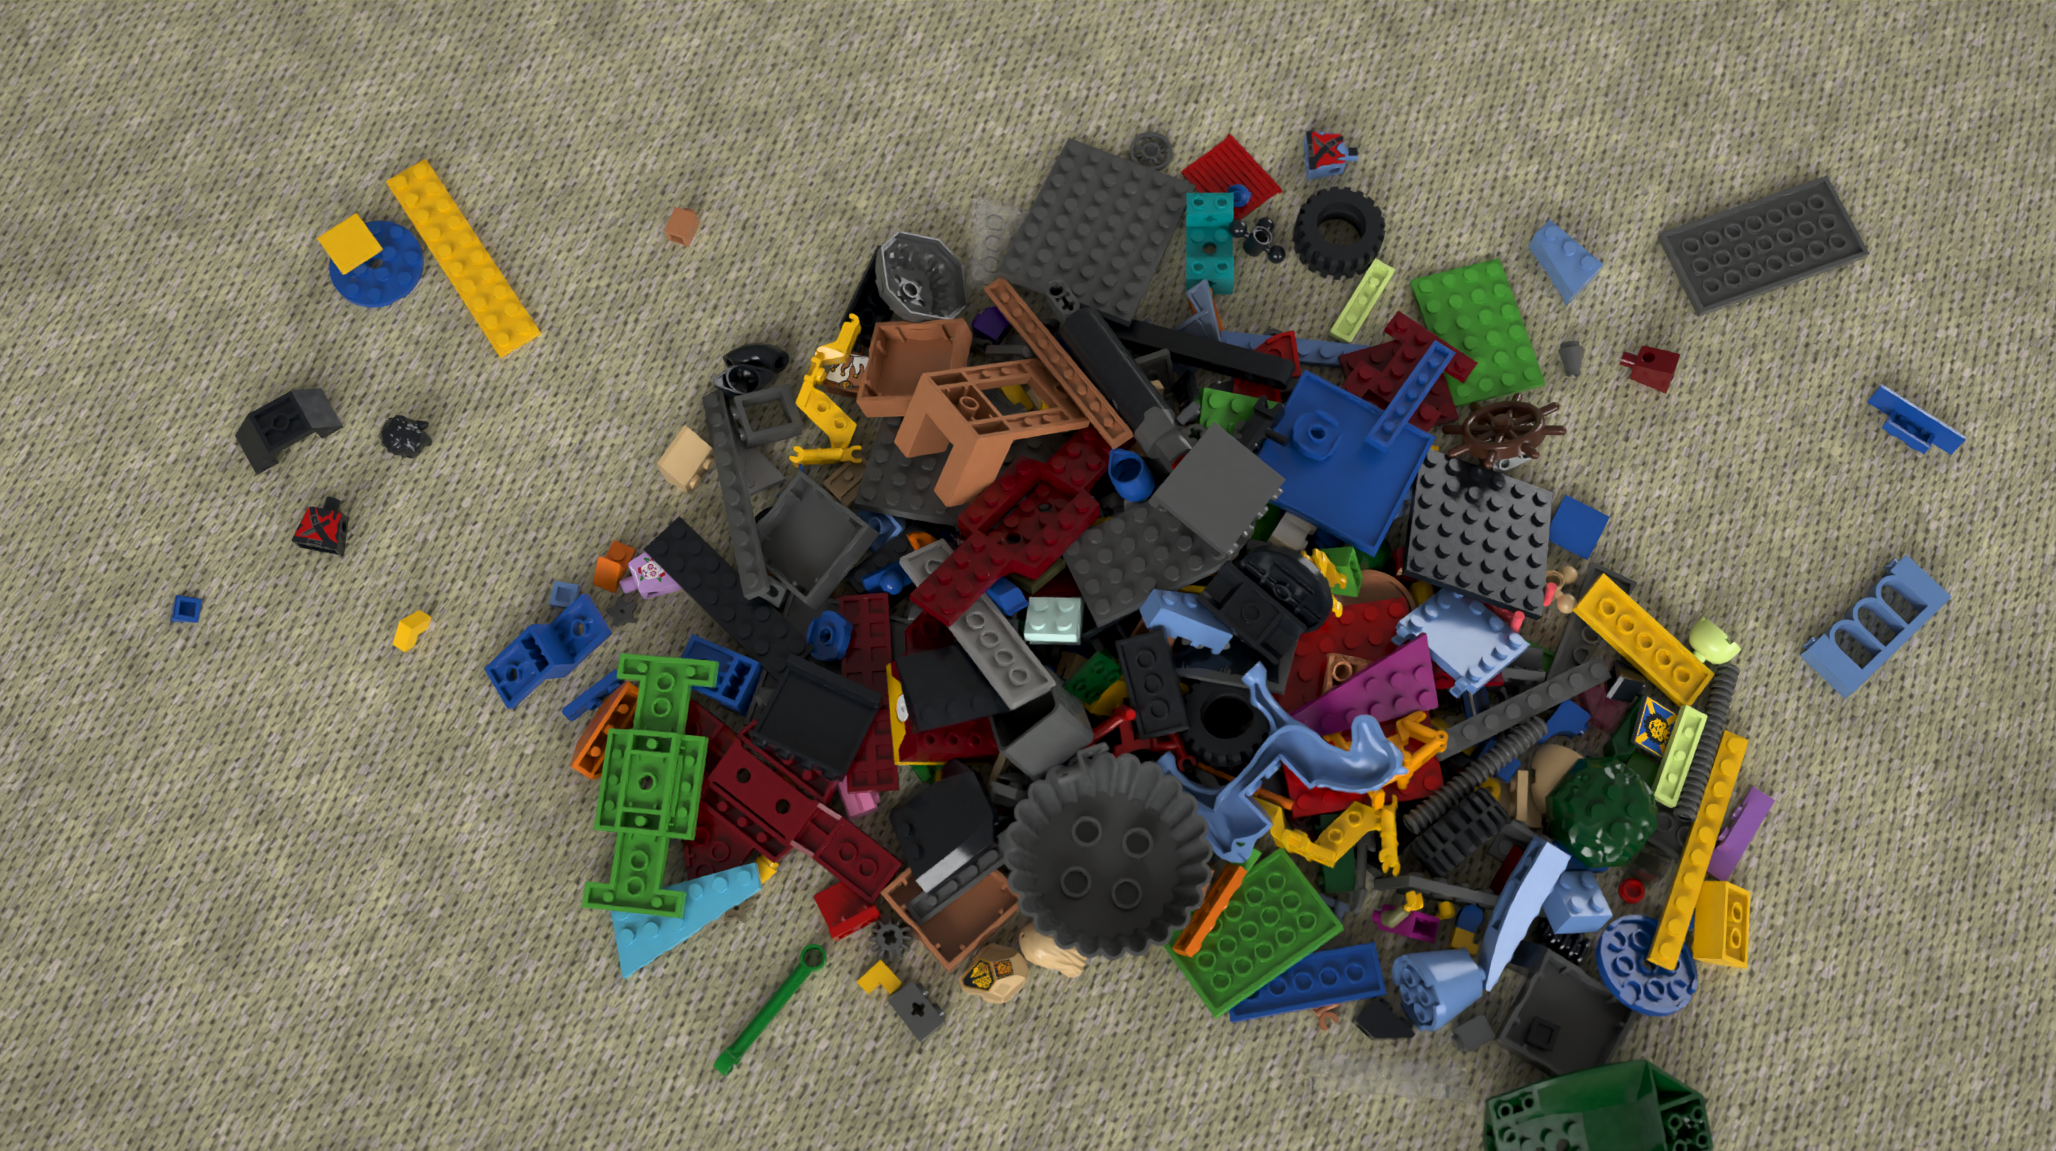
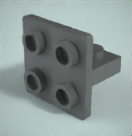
(1523, 670)

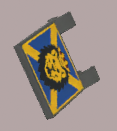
(1653, 727)

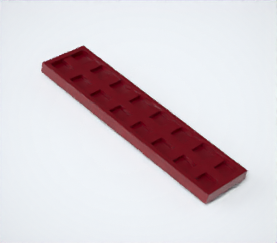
(866, 664)

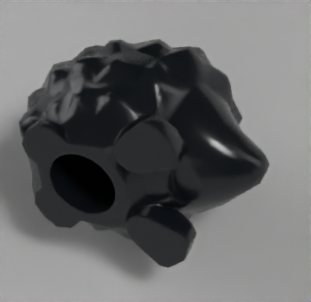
(404, 436)

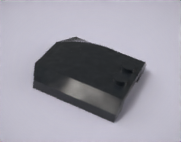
(945, 825)

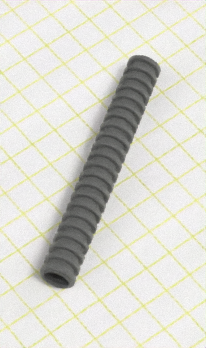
(1698, 773)
(1475, 774)

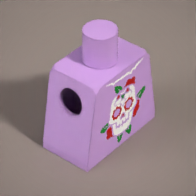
(648, 578)

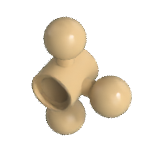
(1565, 576)

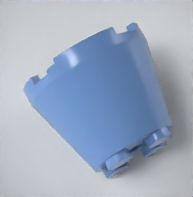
(1437, 985)

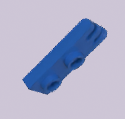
(592, 697)

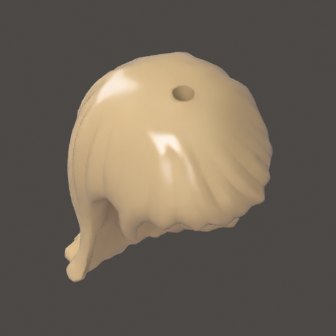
(1045, 953)

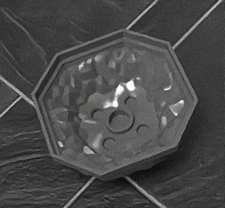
(920, 278)

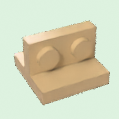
(1518, 799)

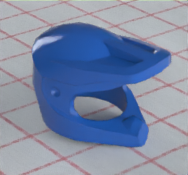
(1131, 477)

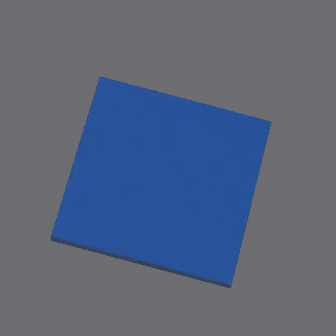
(1356, 487)

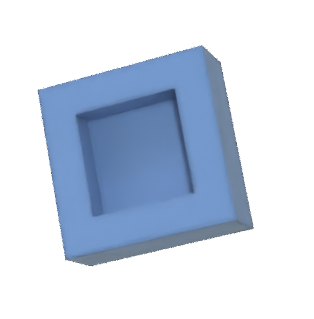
(563, 594)

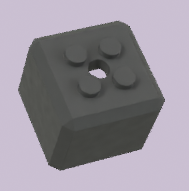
(1043, 731)

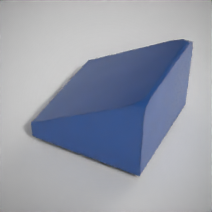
(185, 609)

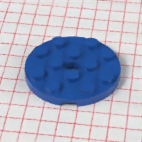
(394, 279)
(1619, 962)

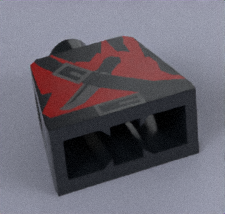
(323, 529)

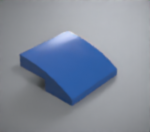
(1577, 527)

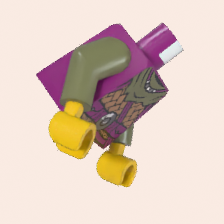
(1410, 923)

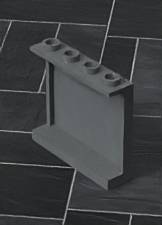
(1219, 490)

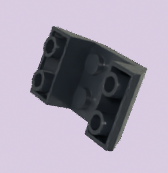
(284, 424)

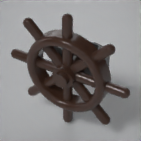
(1504, 441)

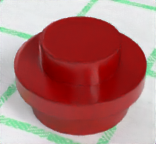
(1631, 890)

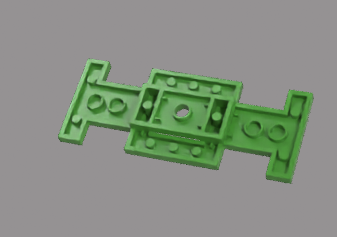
(641, 815)

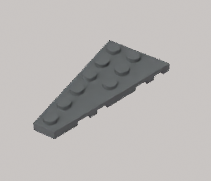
(1439, 890)

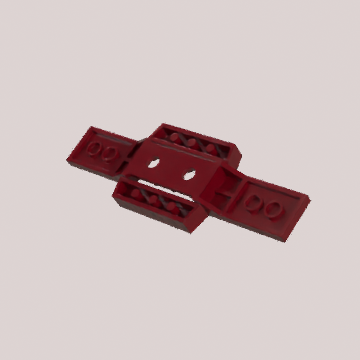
(1043, 536)
(808, 825)

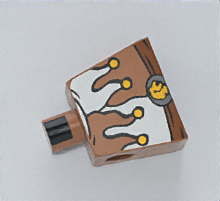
(846, 377)

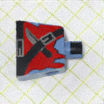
(1326, 154)

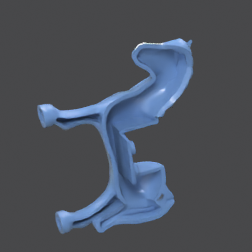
(1233, 811)

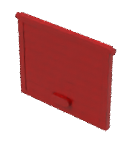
(1231, 165)

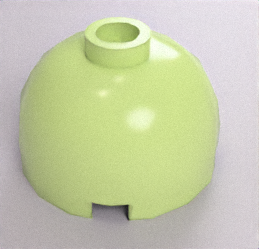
(1711, 643)

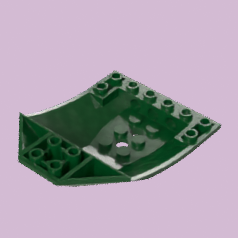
(1600, 1110)

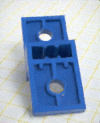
(547, 651)
(735, 678)

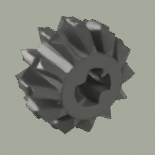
(882, 942)

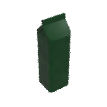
(1619, 742)

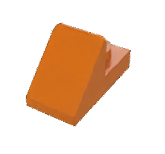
(613, 566)

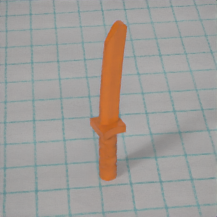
(1261, 793)

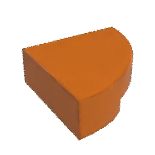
(920, 539)

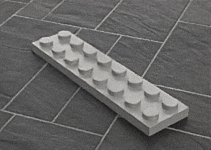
(987, 636)

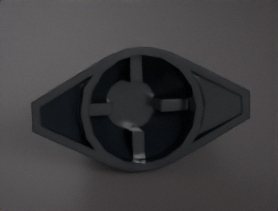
(742, 379)

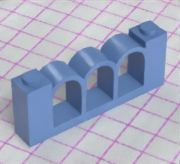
(1913, 586)

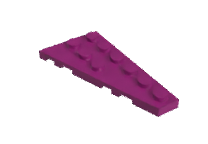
(1383, 690)

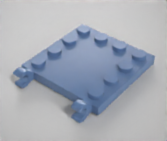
(1462, 639)

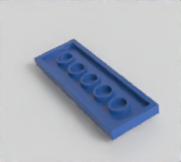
(1317, 982)

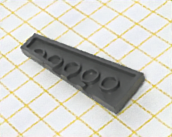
(1578, 638)

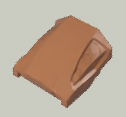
(1340, 668)

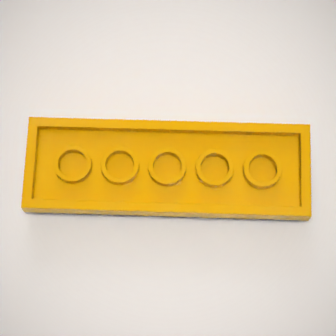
(1643, 641)

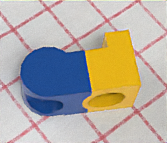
(1464, 929)

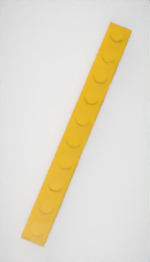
(1697, 852)

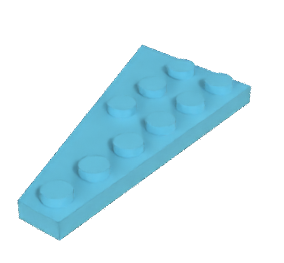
(645, 937)

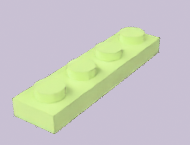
(1362, 302)
(1678, 755)

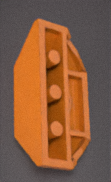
(616, 713)

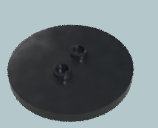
(1291, 582)

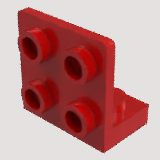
(845, 910)

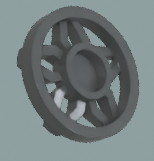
(1151, 150)

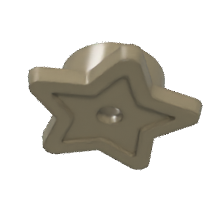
(739, 914)

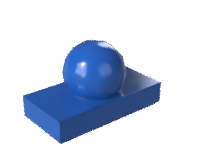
(886, 579)

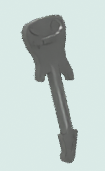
(1362, 846)

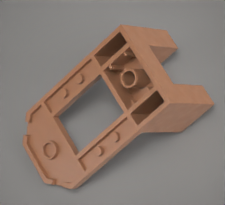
(954, 410)

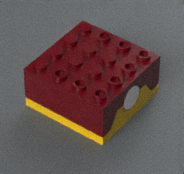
(969, 741)

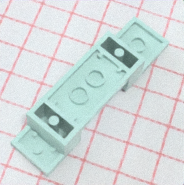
(1055, 620)

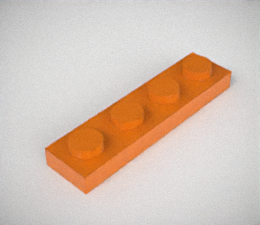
(1213, 904)

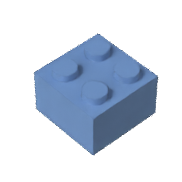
(1576, 904)

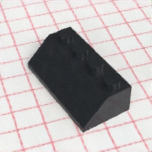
(888, 554)

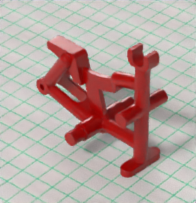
(1122, 716)

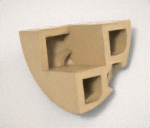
(1550, 765)

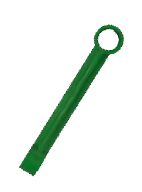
(735, 1052)

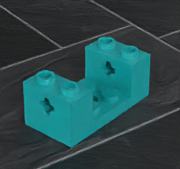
(1208, 225)

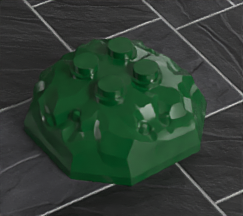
(1601, 812)

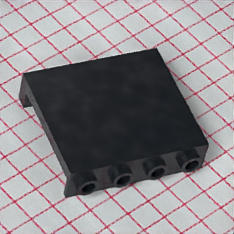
(816, 718)

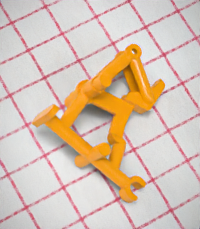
(1405, 728)

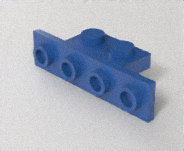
(1913, 424)

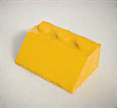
(1722, 924)

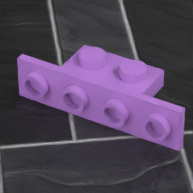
(1738, 833)

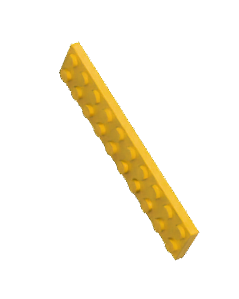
(463, 258)

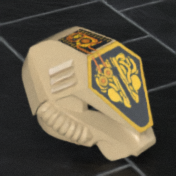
(995, 974)

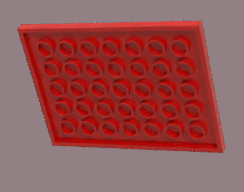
(1364, 633)

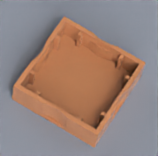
(900, 356)
(961, 925)

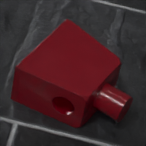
(1652, 367)

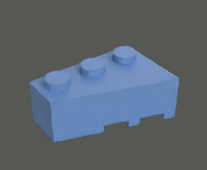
(1564, 260)
(1185, 618)

